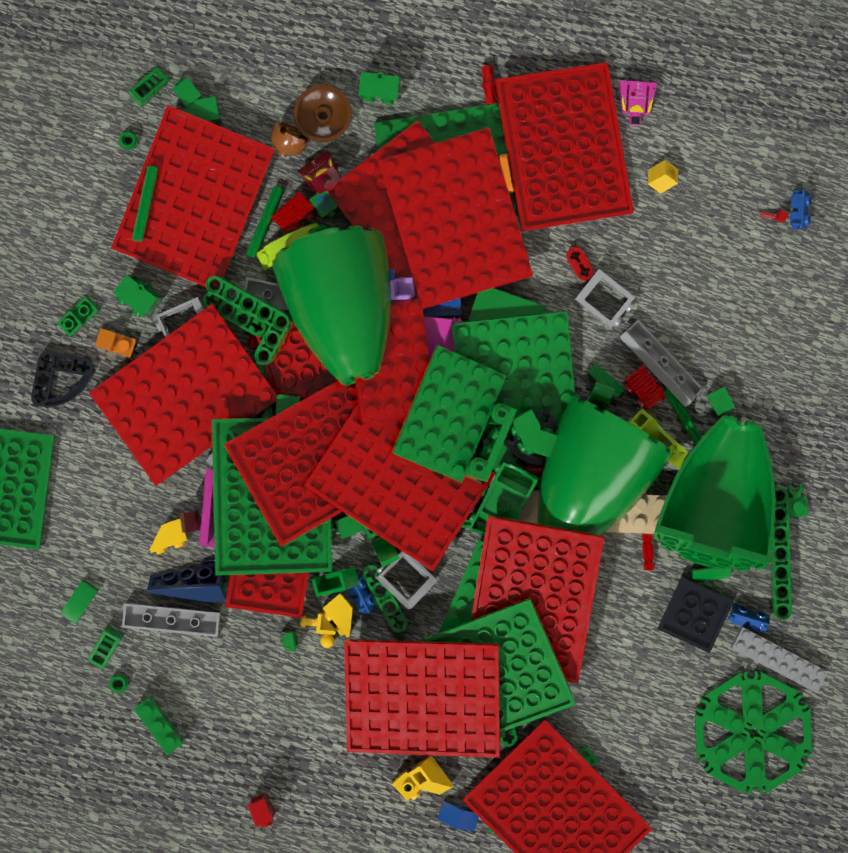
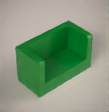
(335, 581)

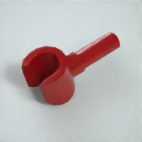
(780, 217)

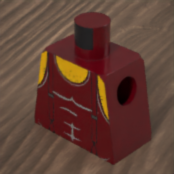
(321, 173)

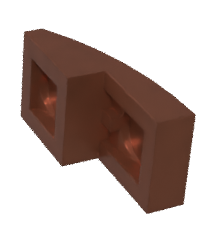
(190, 521)

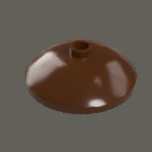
(318, 100)

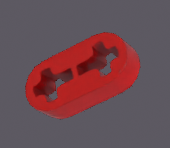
(575, 266)

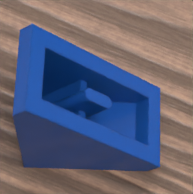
(458, 816)

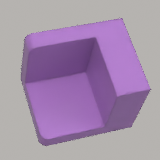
(402, 288)

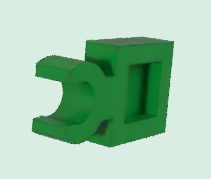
(797, 504)

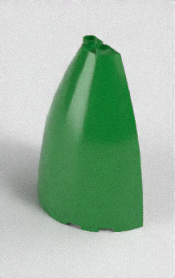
(339, 298)
(596, 469)
(722, 500)

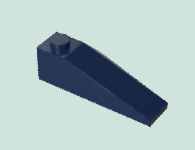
(191, 583)

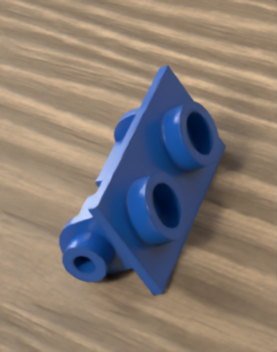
(801, 217)
(365, 601)
(757, 619)

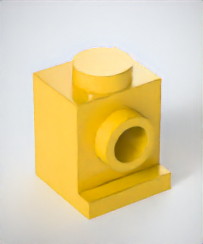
(402, 780)

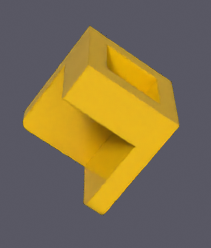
(663, 176)

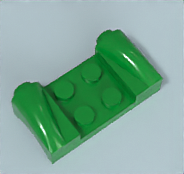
(501, 418)
(505, 496)

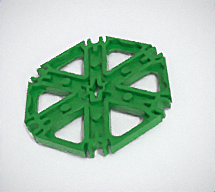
(767, 722)

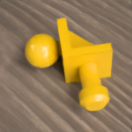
(323, 627)

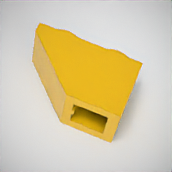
(169, 535)
(341, 613)
(430, 776)

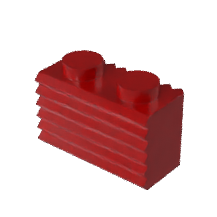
(294, 213)
(643, 387)
(261, 810)

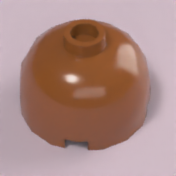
(288, 139)

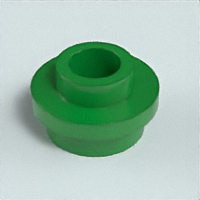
(124, 136)
(112, 683)

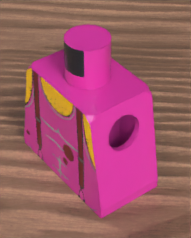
(636, 99)

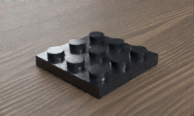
(695, 615)

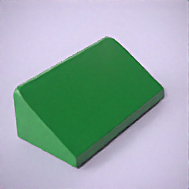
(600, 375)
(708, 573)

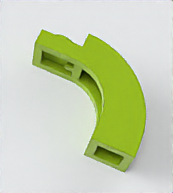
(269, 252)
(650, 426)

